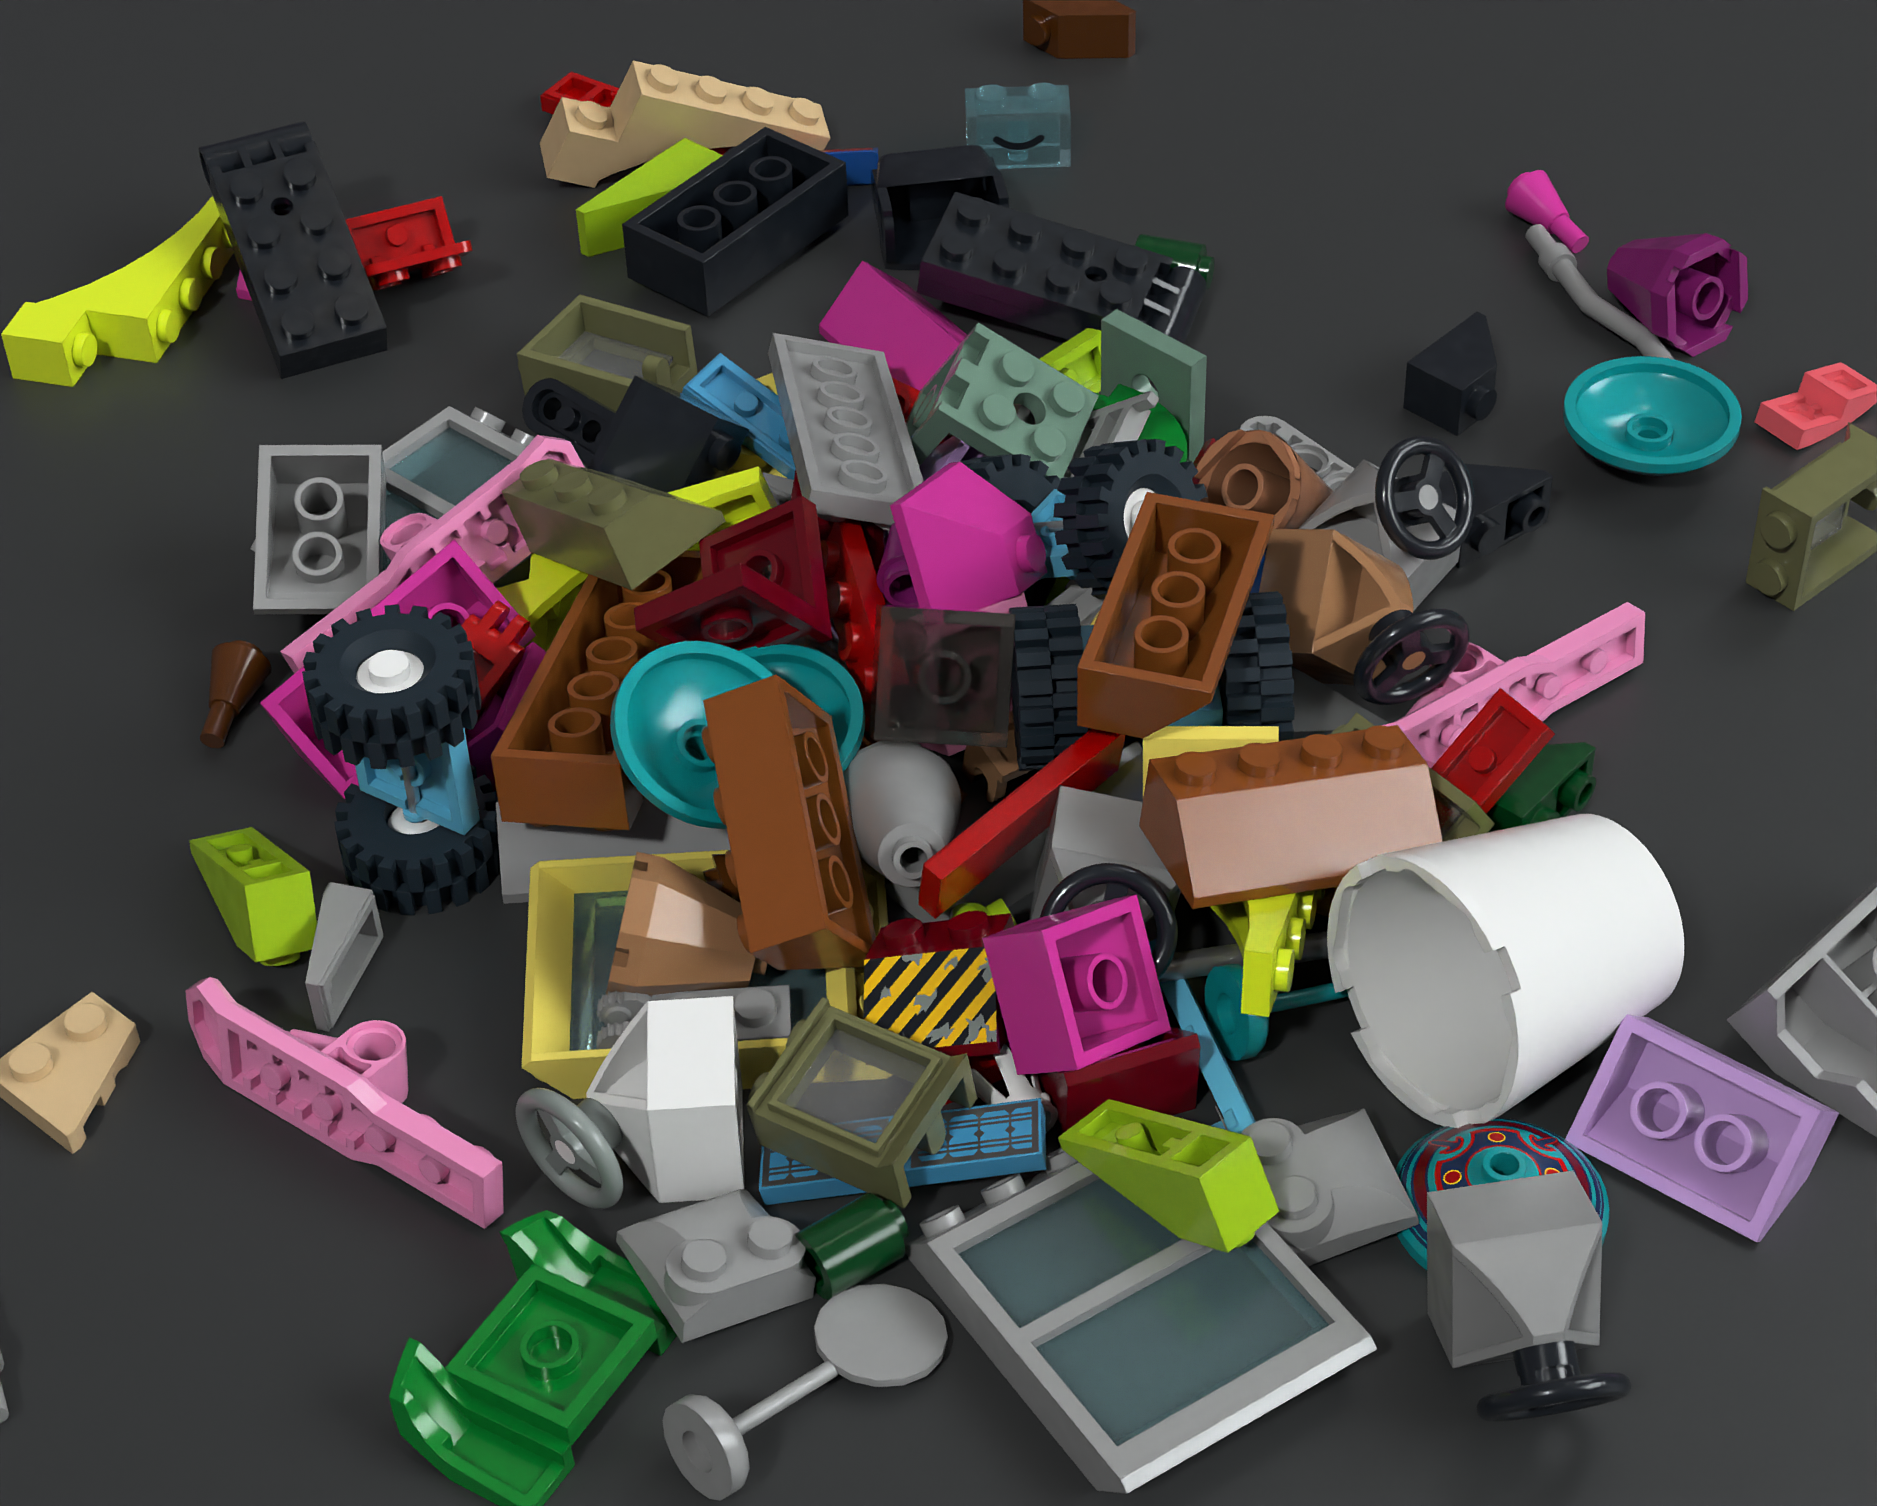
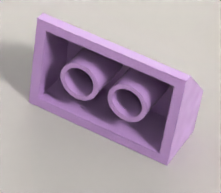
(1700, 1126)

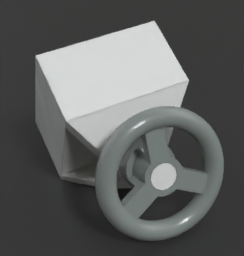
(659, 1100)

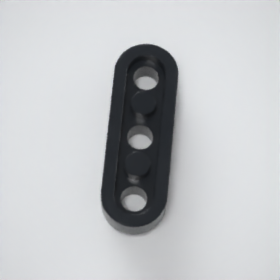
(576, 419)

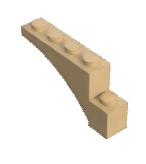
(660, 109)

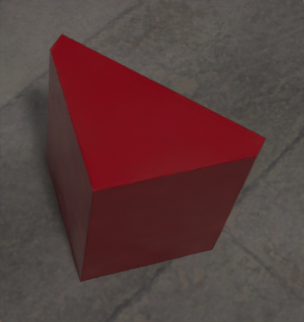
(1150, 1075)

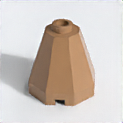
(678, 934)

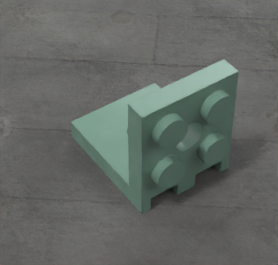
(1138, 352)
(975, 401)

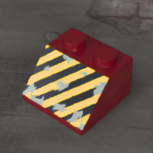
(937, 983)

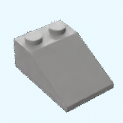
(317, 525)

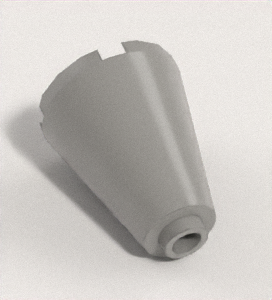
(901, 807)

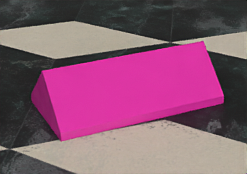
(894, 319)
(445, 585)

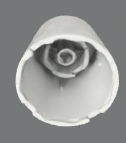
(1500, 959)

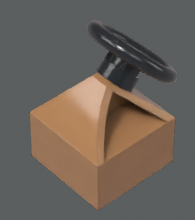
(1356, 617)

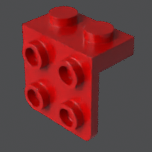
(406, 241)

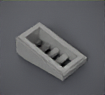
(341, 949)

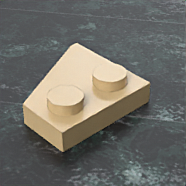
(68, 1068)

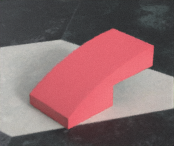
(1820, 408)

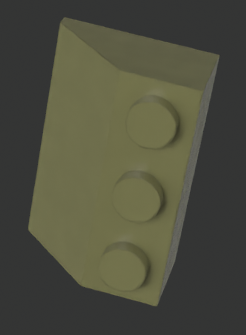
(604, 521)

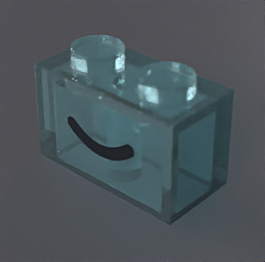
(1020, 124)

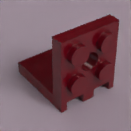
(735, 601)

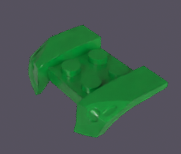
(533, 1368)

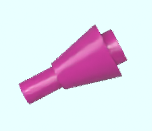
(1537, 202)

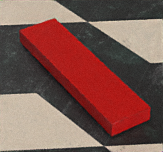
(1015, 820)

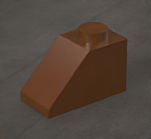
(1080, 28)

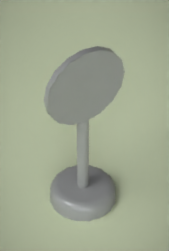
(865, 1334)

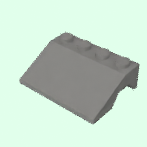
(1820, 1015)

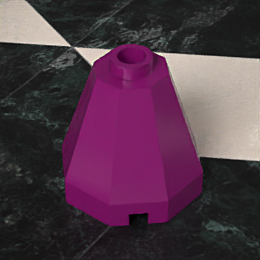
(1681, 287)

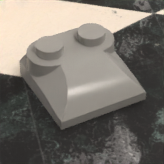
(1330, 1184)
(718, 1263)

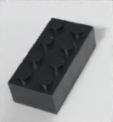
(735, 220)

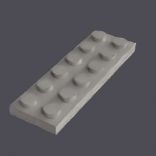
(844, 428)

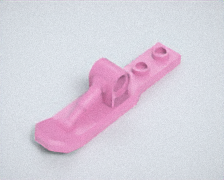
(478, 524)
(1537, 681)
(345, 1096)

